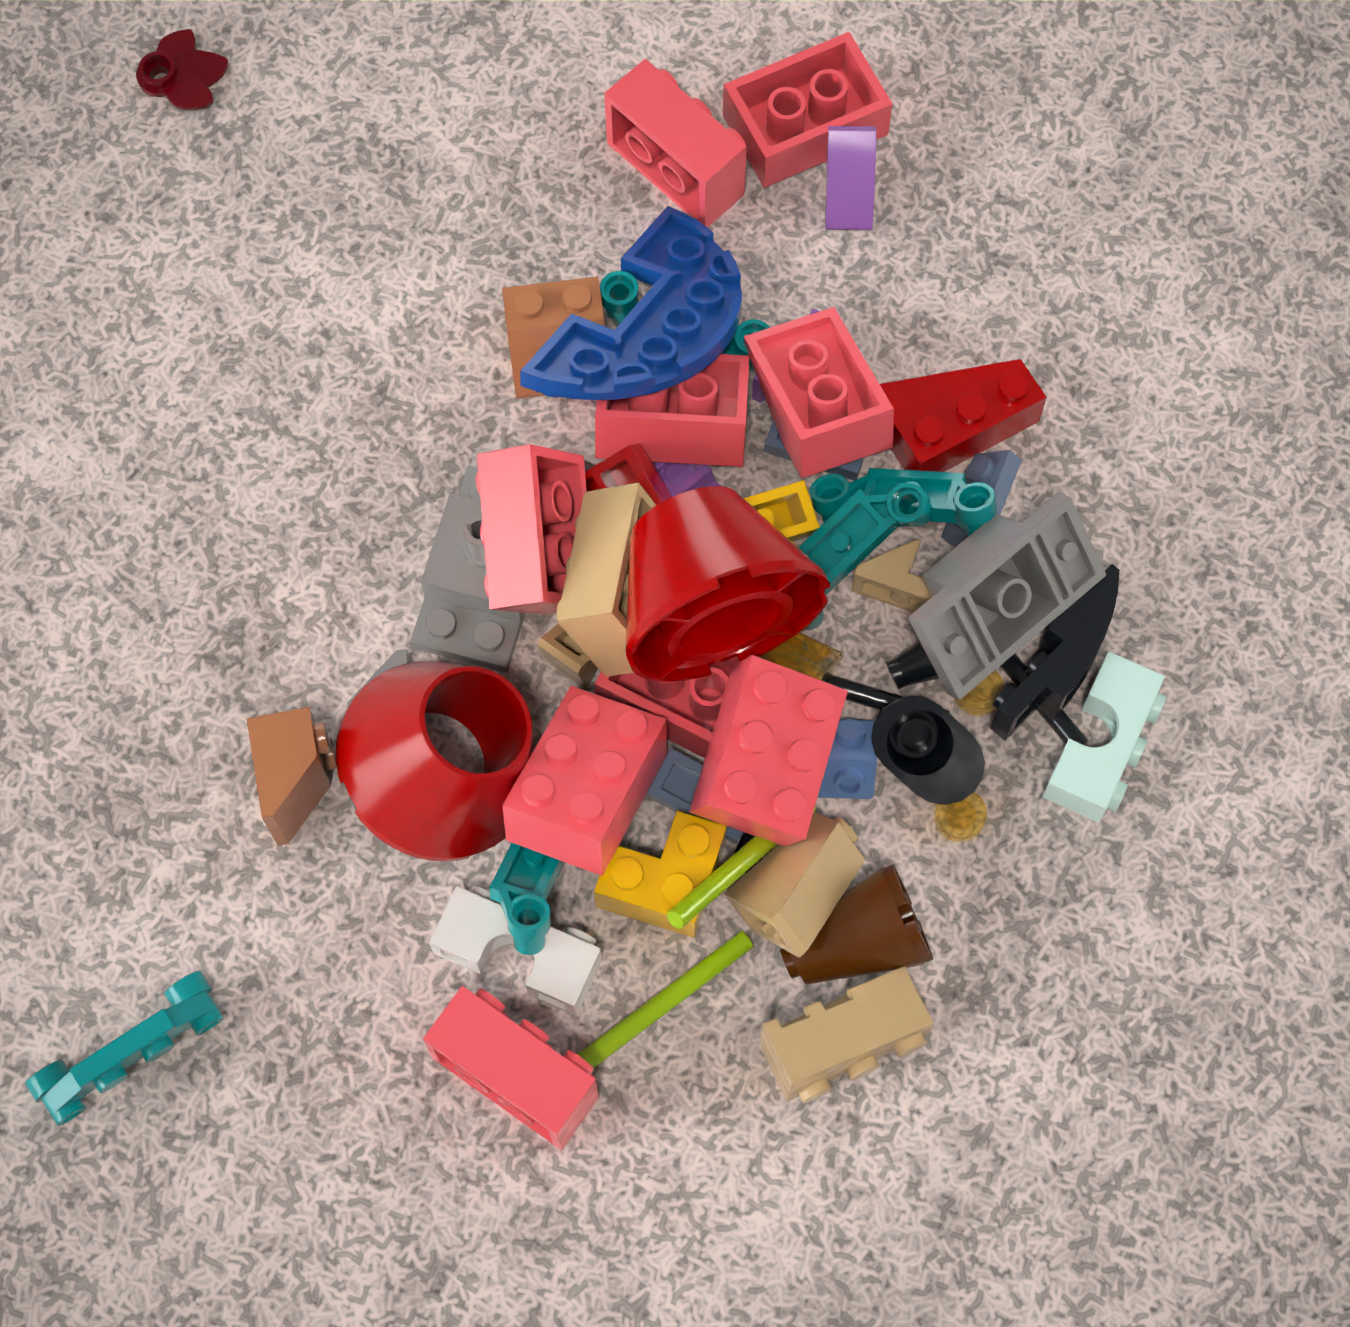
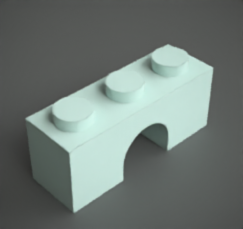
(1089, 777)

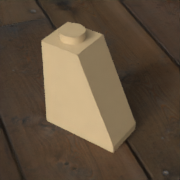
(798, 885)

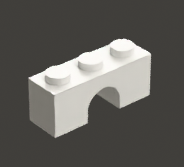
(477, 928)

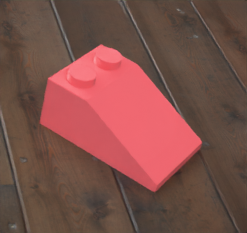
(820, 392)

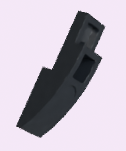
(1064, 659)

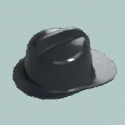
(928, 750)

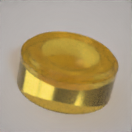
(981, 698)
(962, 819)

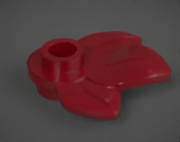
(187, 70)

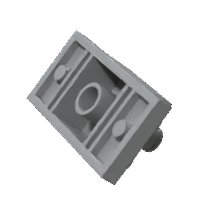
(1003, 591)
(455, 606)

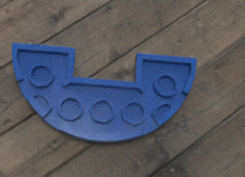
(665, 337)

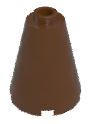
(865, 934)

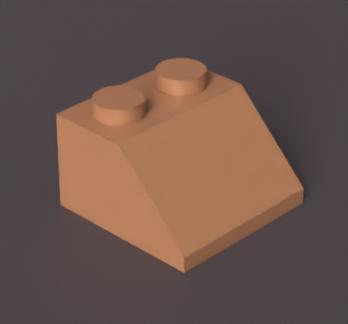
(539, 310)
(290, 768)

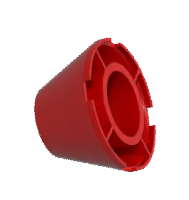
(713, 586)
(404, 784)

